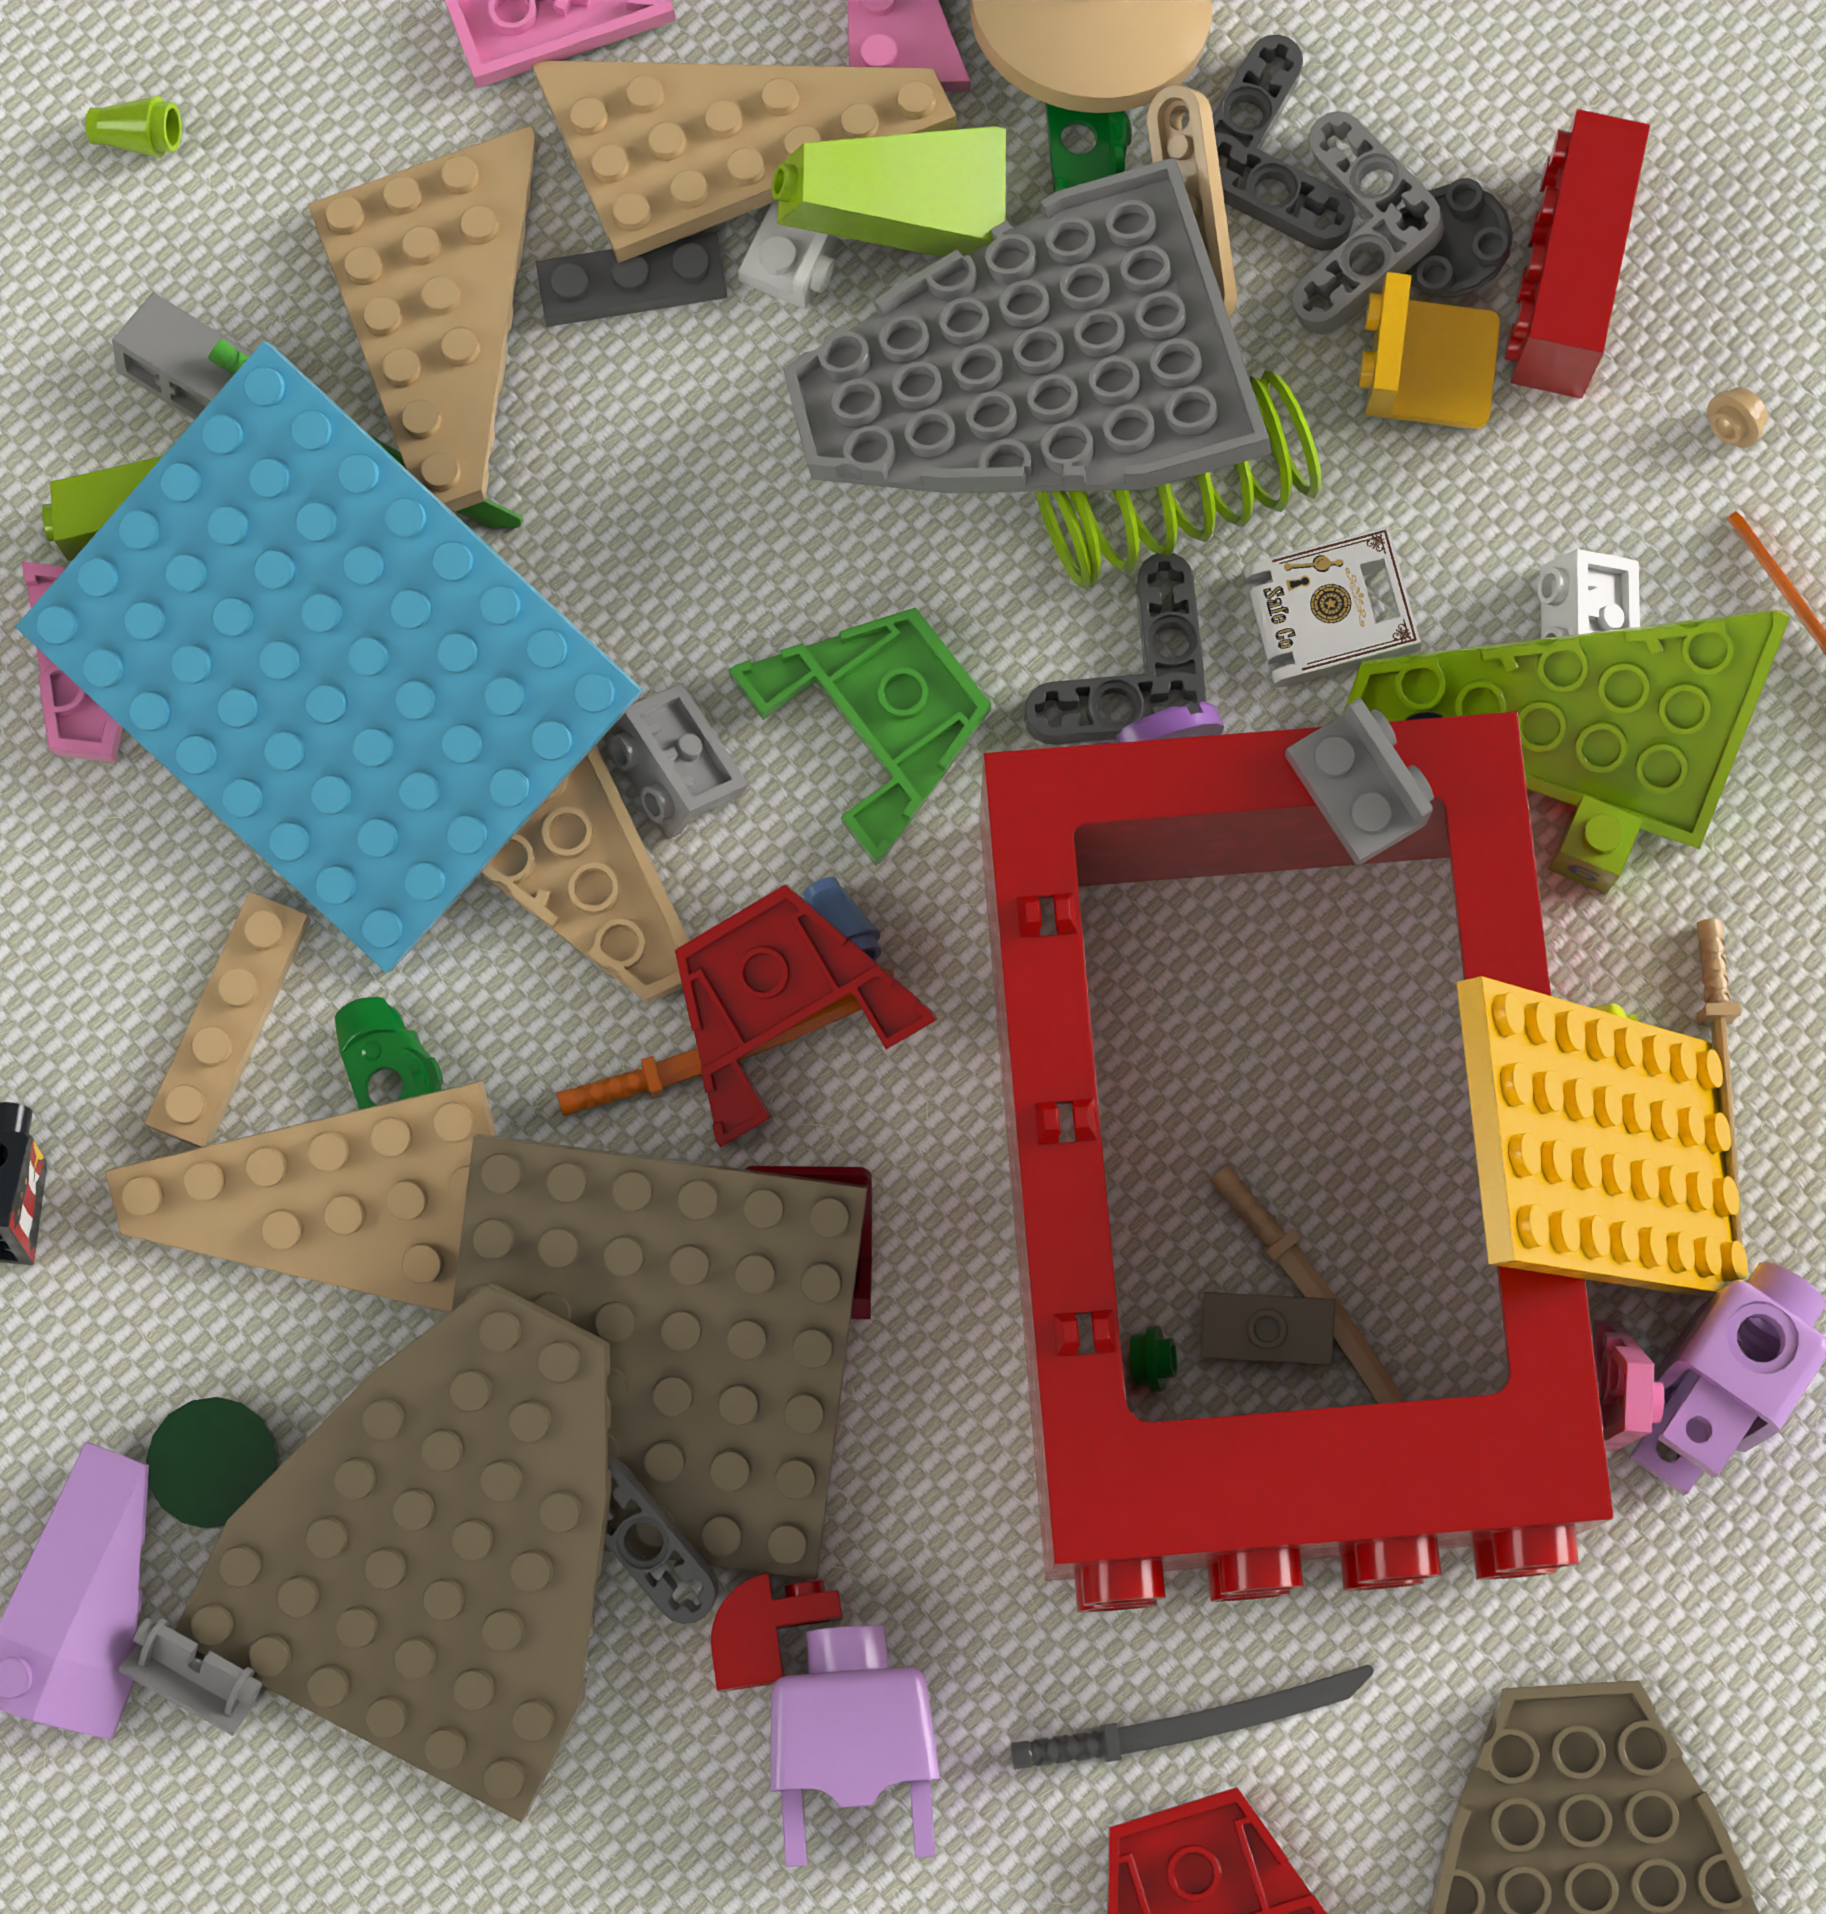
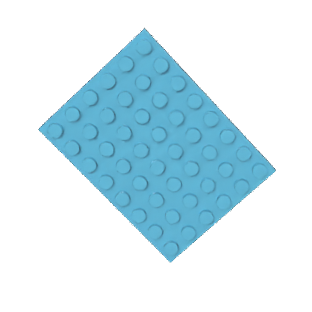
(328, 657)

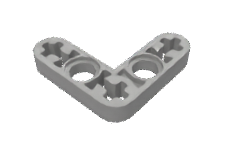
(1383, 231)

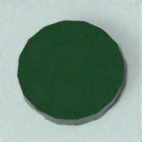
(210, 1460)

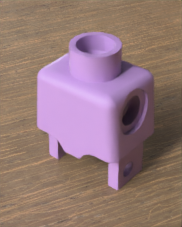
(1730, 1399)
(851, 1733)

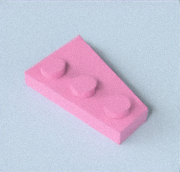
(72, 719)

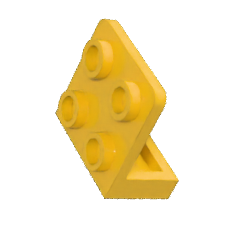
(1428, 359)

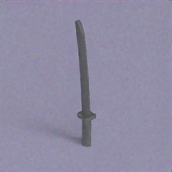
(1115, 1741)

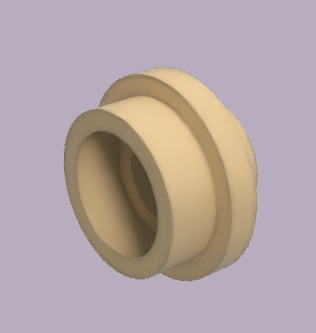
(1737, 417)

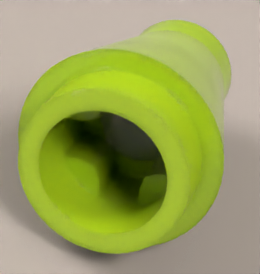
(136, 126)

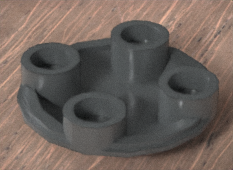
(1472, 245)

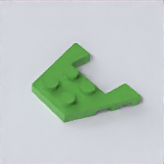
(899, 698)

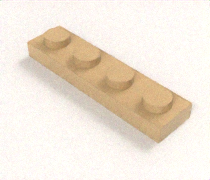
(227, 1021)

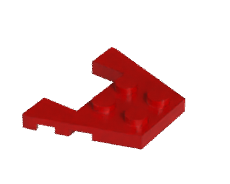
(767, 975)
(1203, 1861)

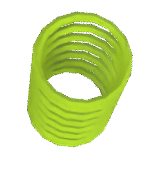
(1089, 554)

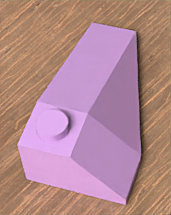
(79, 1601)

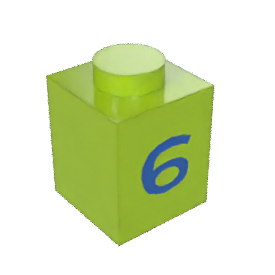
(1595, 844)

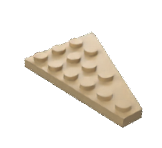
(701, 142)
(430, 293)
(594, 883)
(332, 1200)

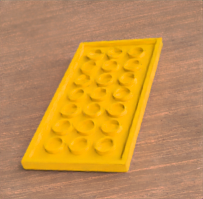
(1598, 1144)

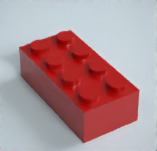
(1576, 253)

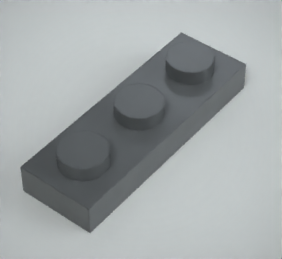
(600, 287)

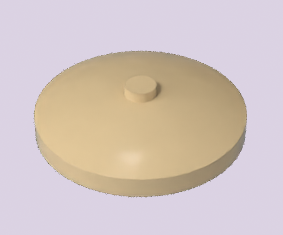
(1092, 51)

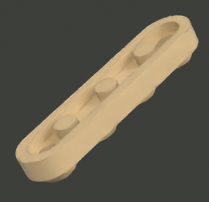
(1200, 170)

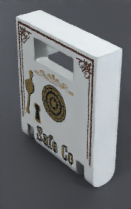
(1323, 610)

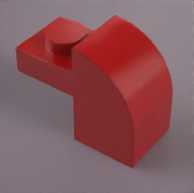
(747, 1627)

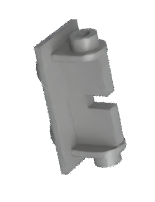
(195, 1682)

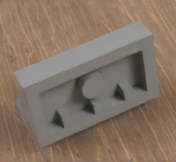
(673, 759)
(1362, 782)

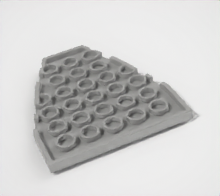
(1042, 360)

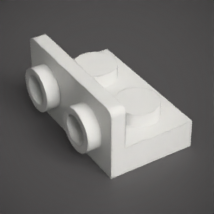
(788, 261)
(1588, 594)

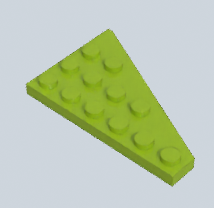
(1607, 714)

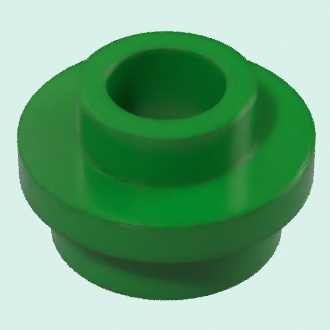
(1152, 1359)

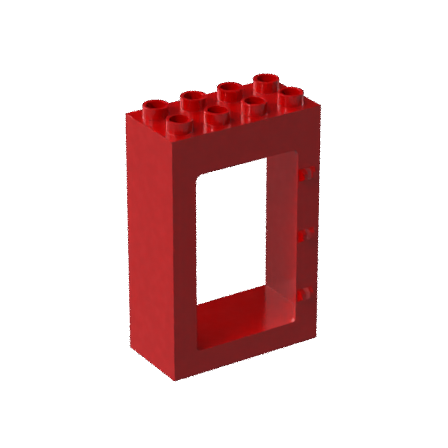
(1283, 1487)

